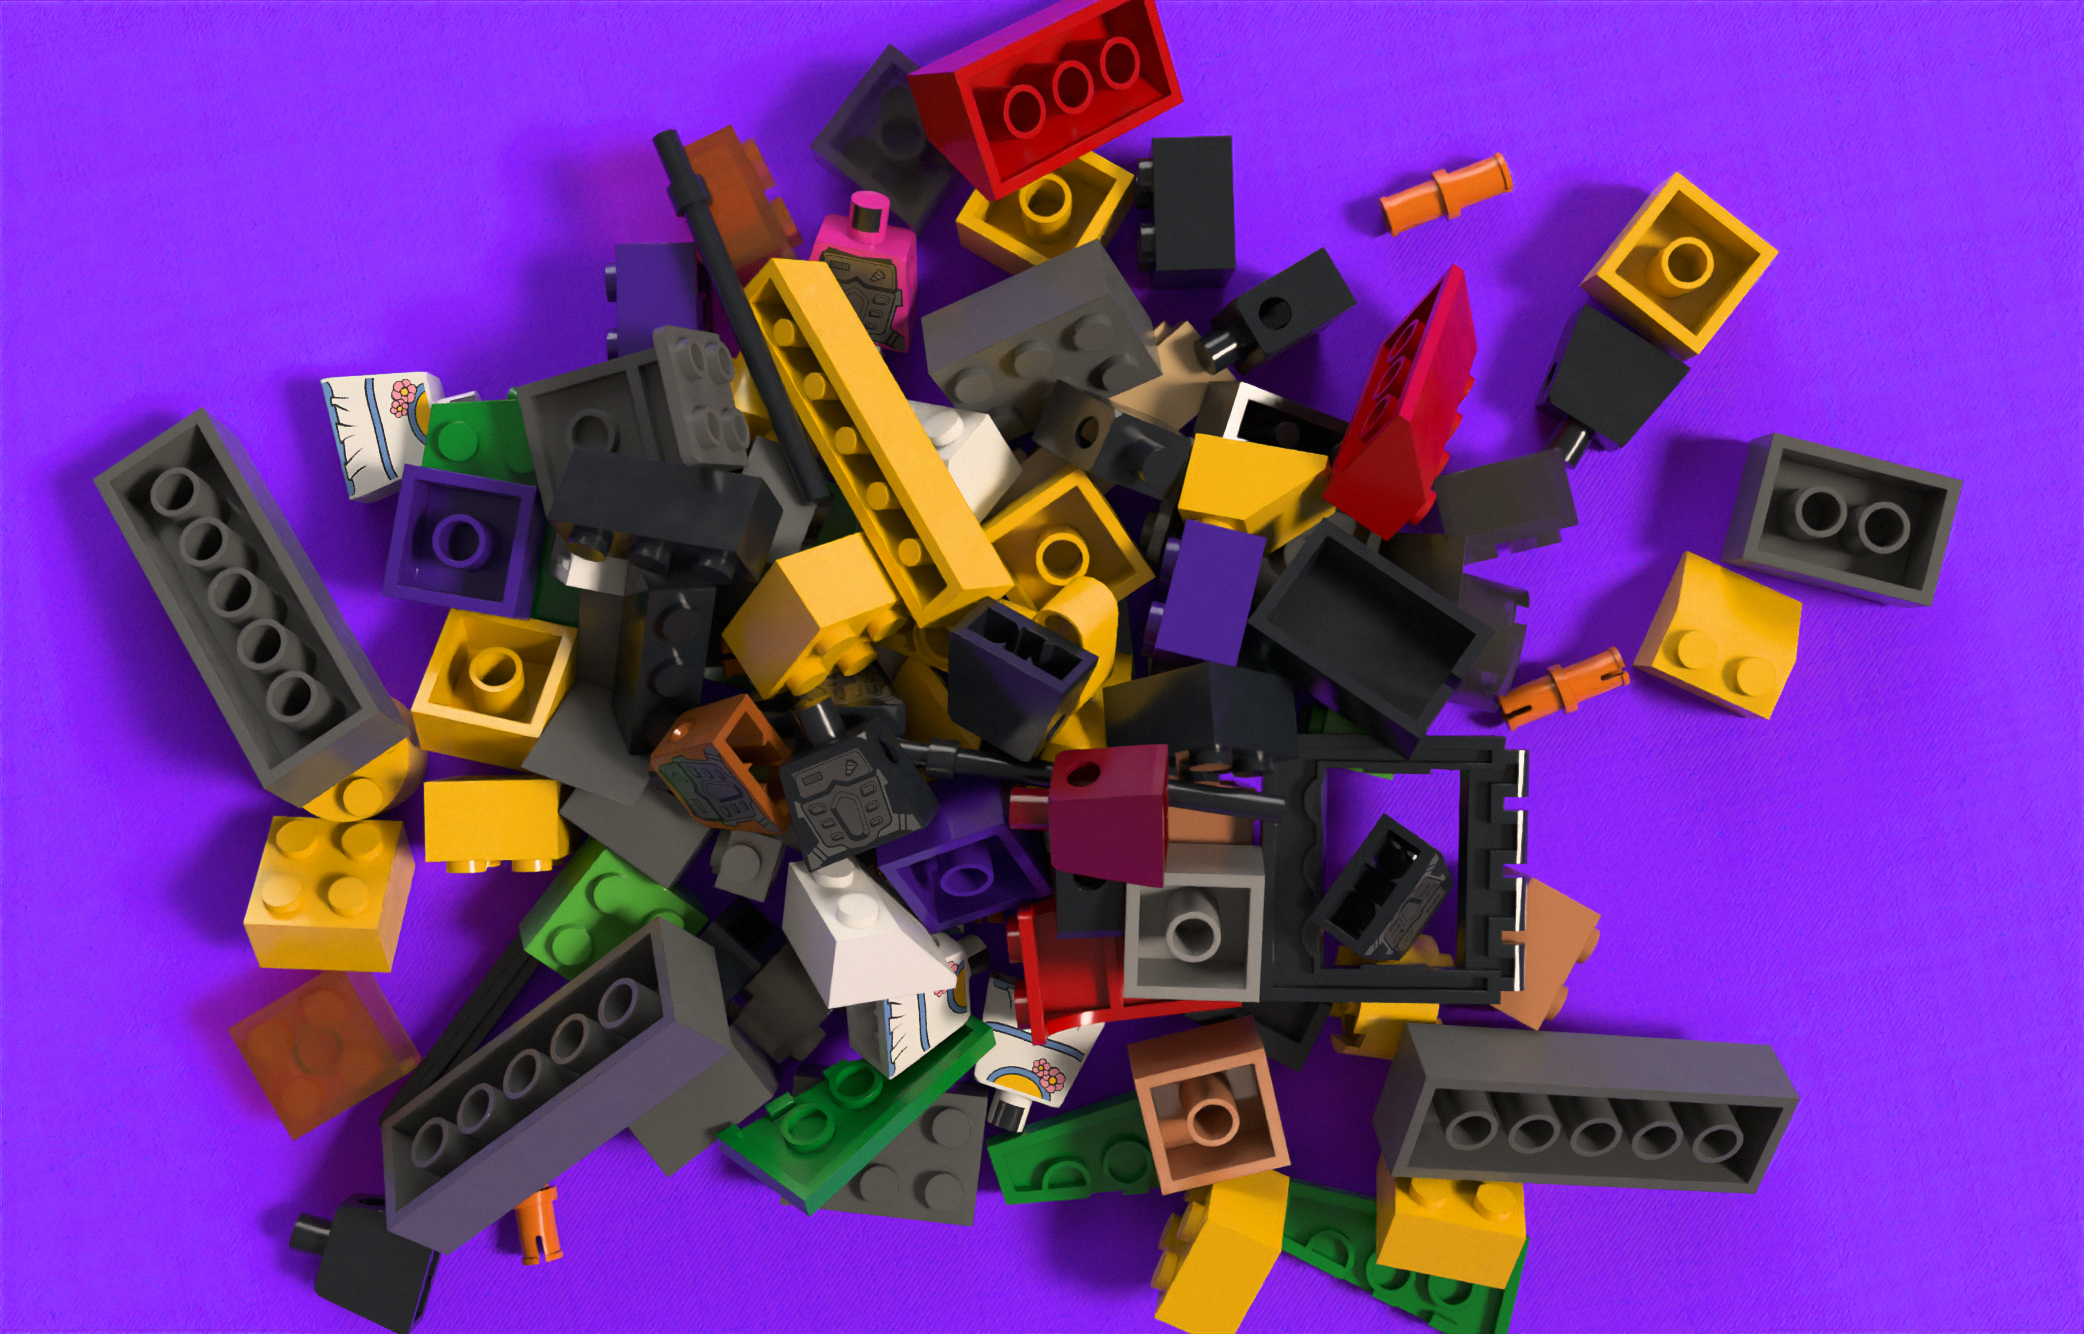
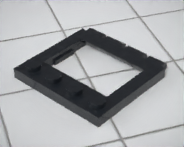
(1486, 898)

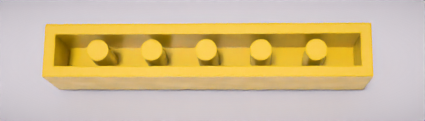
(874, 444)

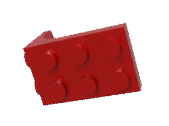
(1075, 979)

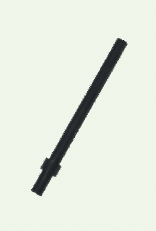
(692, 200)
(947, 759)

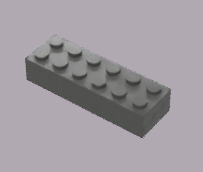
(251, 609)
(554, 1086)
(1582, 1109)

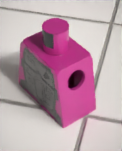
(873, 268)

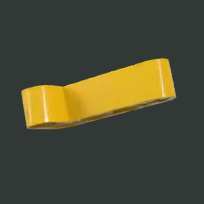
(1080, 613)

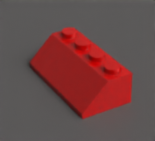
(1046, 91)
(1407, 413)

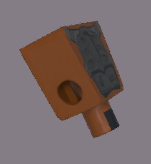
(725, 767)

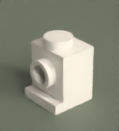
(747, 863)

